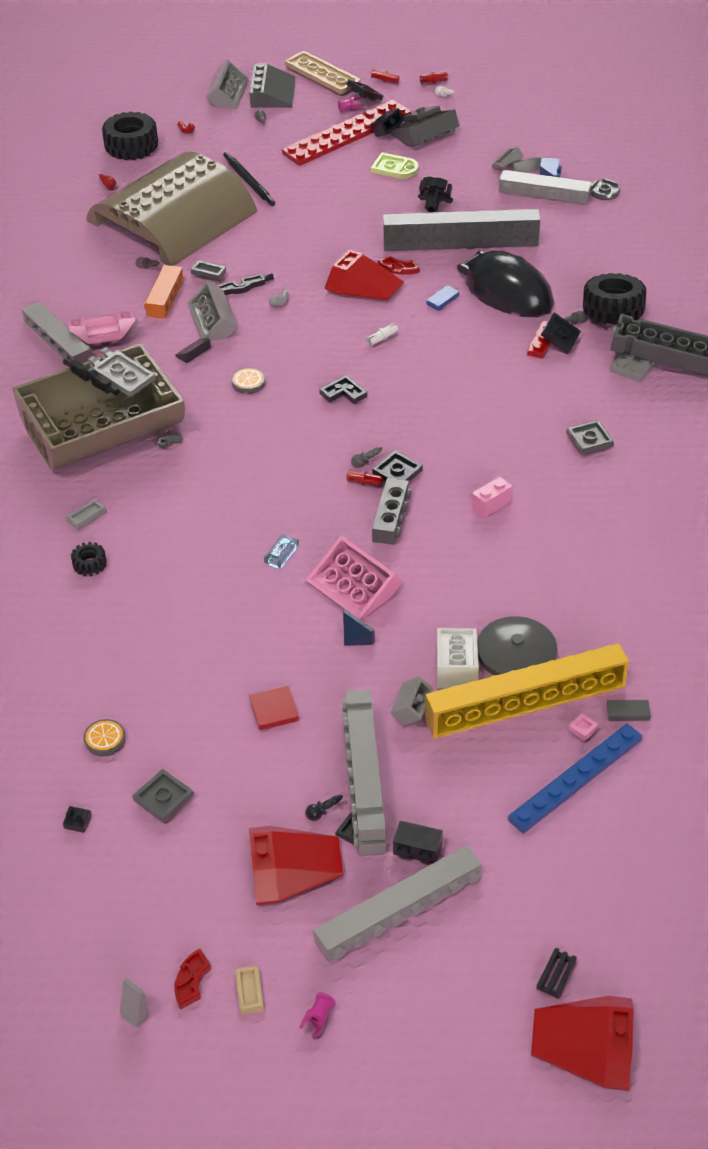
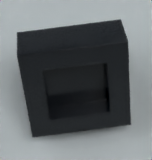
(77, 819)

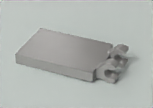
(122, 371)

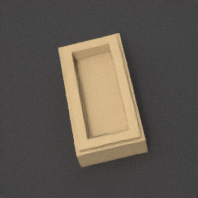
(249, 990)

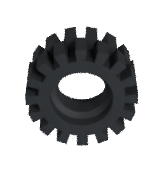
(88, 551)

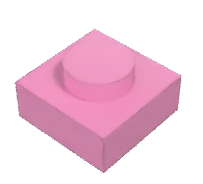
(583, 727)

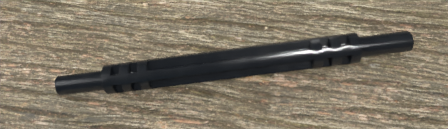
(250, 180)

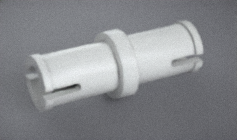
(382, 334)

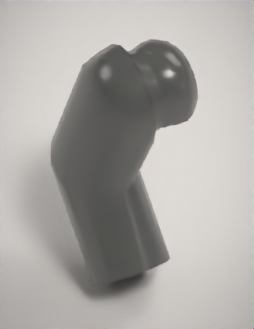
(168, 439)

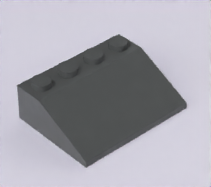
(271, 87)
(423, 130)

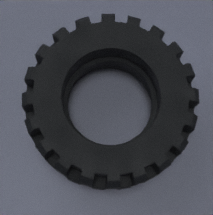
(130, 135)
(613, 295)

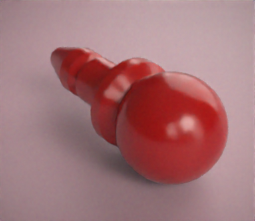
(108, 181)

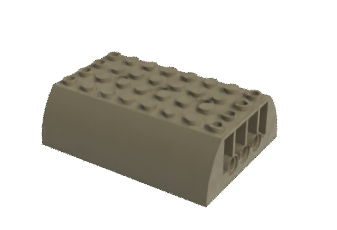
(70, 406)

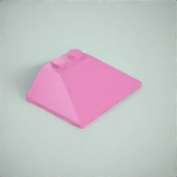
(102, 327)

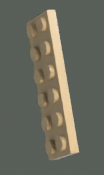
(320, 71)

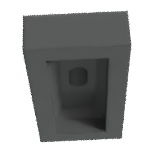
(208, 270)

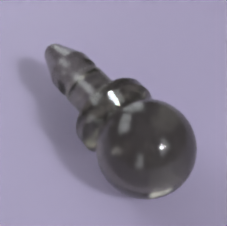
(142, 262)

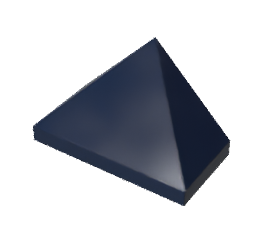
(356, 631)

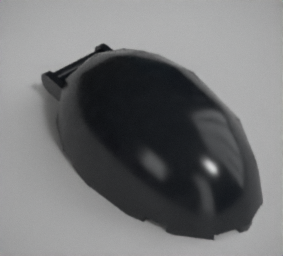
(508, 283)

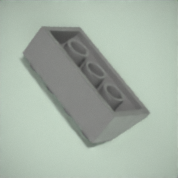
(227, 86)
(212, 312)

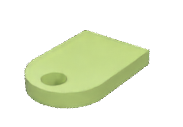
(395, 166)

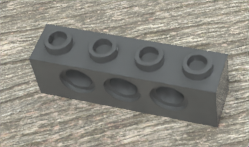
(390, 511)

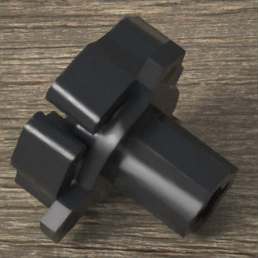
(435, 192)

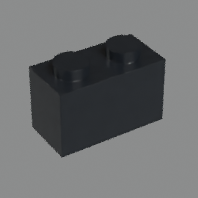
(387, 122)
(417, 842)

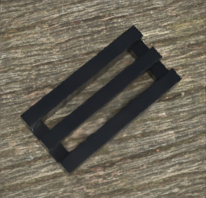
(563, 957)

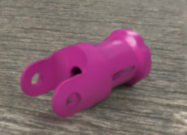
(349, 104)
(318, 1012)

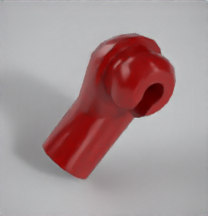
(186, 129)

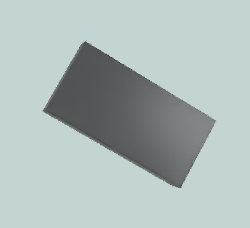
(628, 710)

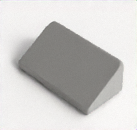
(526, 165)

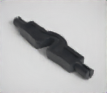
(246, 284)
(87, 372)

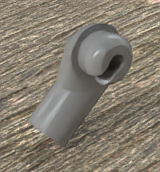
(279, 300)

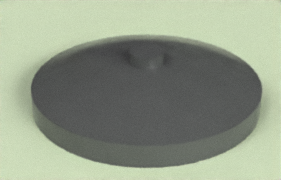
(515, 644)

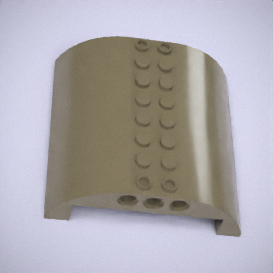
(179, 205)

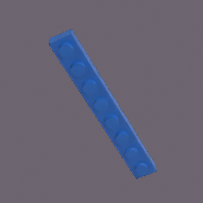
(574, 778)

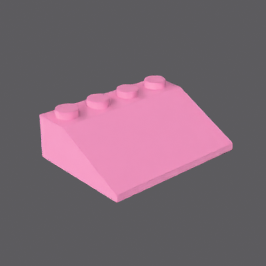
(354, 579)

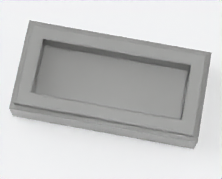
(86, 514)

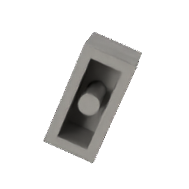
(411, 701)

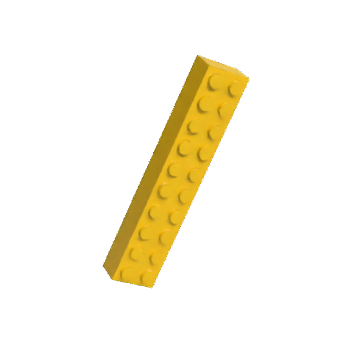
(525, 690)

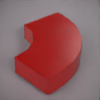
(399, 266)
(189, 978)

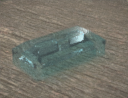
(278, 556)

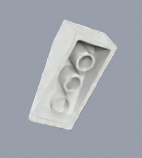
(456, 656)

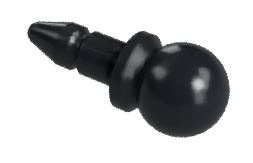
(314, 811)

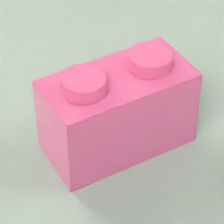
(491, 497)

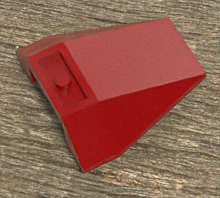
(361, 277)
(291, 862)
(587, 1039)

